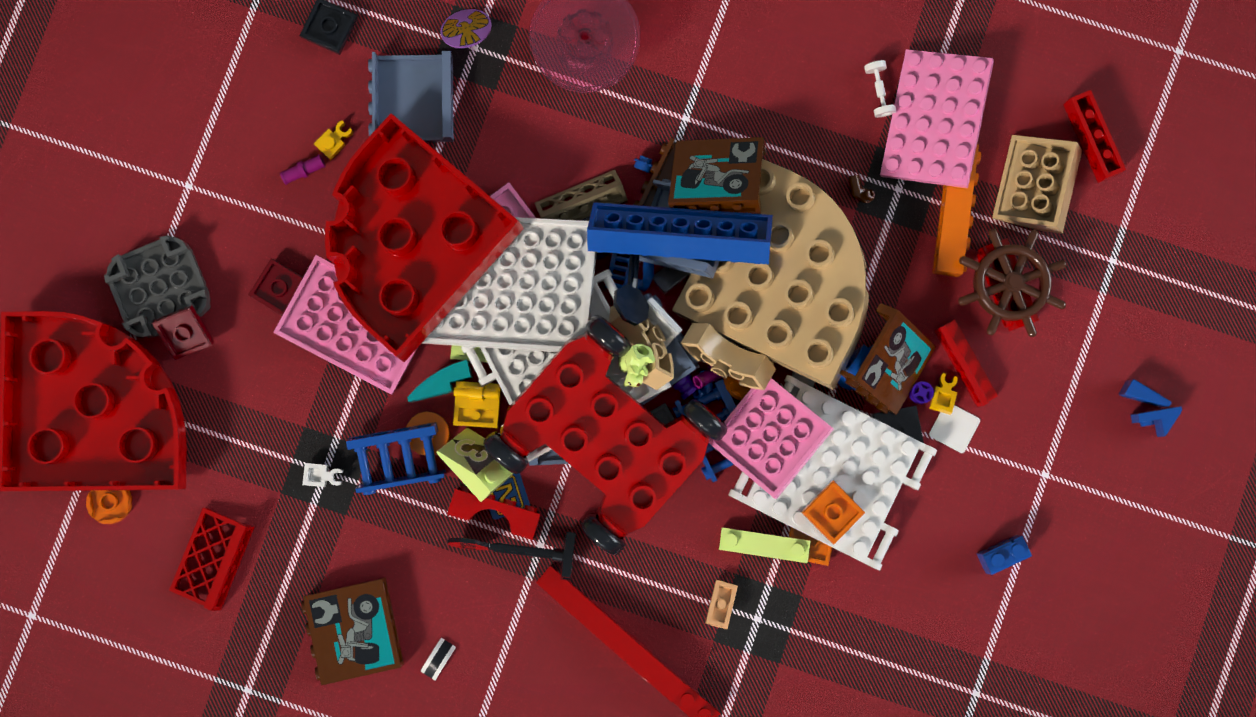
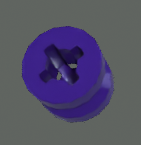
(685, 386)
(925, 391)

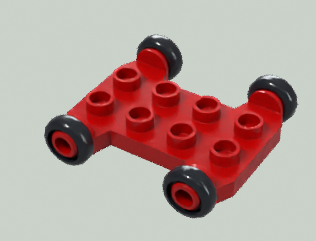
(604, 434)

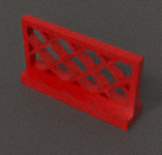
(225, 570)

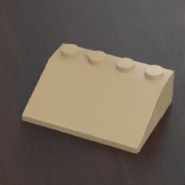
(1037, 183)

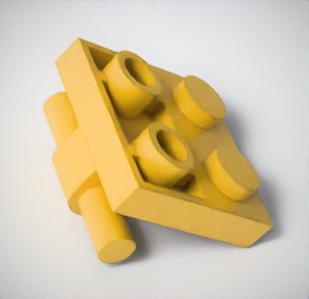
(476, 404)

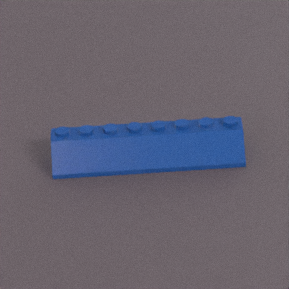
(679, 233)

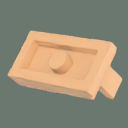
(721, 604)

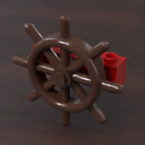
(1010, 283)

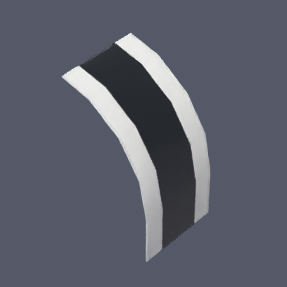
(438, 659)

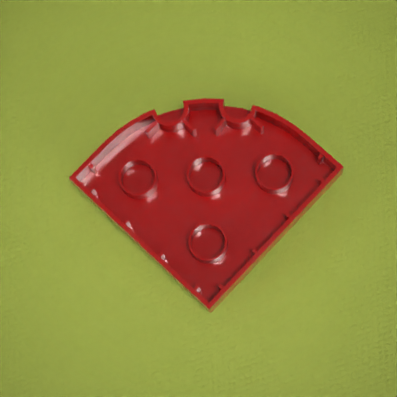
(409, 236)
(84, 408)

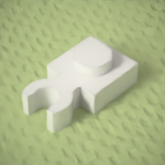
(319, 475)

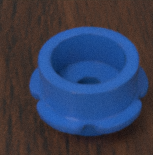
(643, 163)

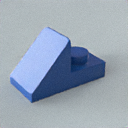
(1161, 418)

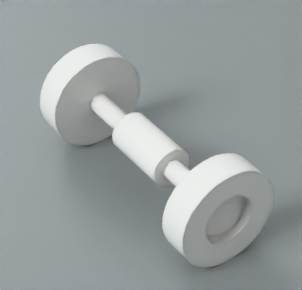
(876, 67)

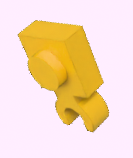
(331, 142)
(943, 397)

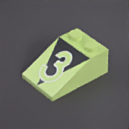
(473, 464)

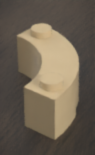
(646, 333)
(726, 358)

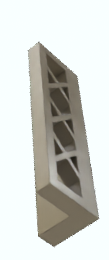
(581, 203)

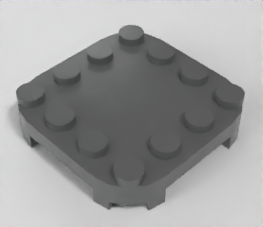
(156, 283)

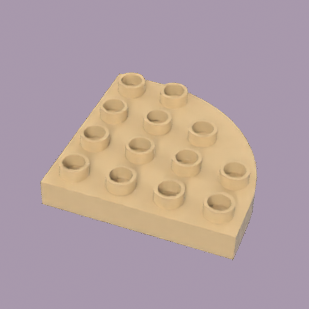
(807, 300)

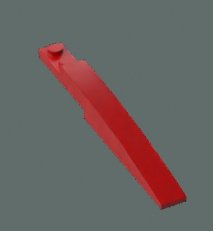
(625, 645)

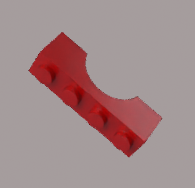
(521, 520)

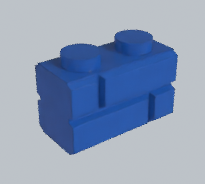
(1004, 554)

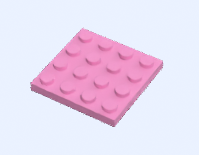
(771, 437)

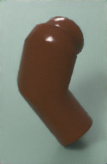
(859, 192)

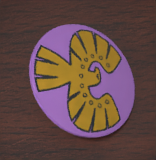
(466, 28)

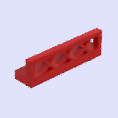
(966, 363)

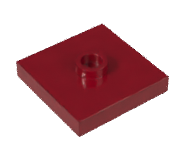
(276, 286)
(183, 332)

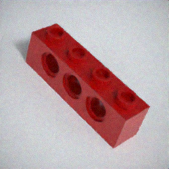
(1094, 136)

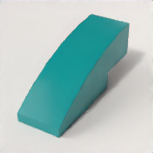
(441, 381)

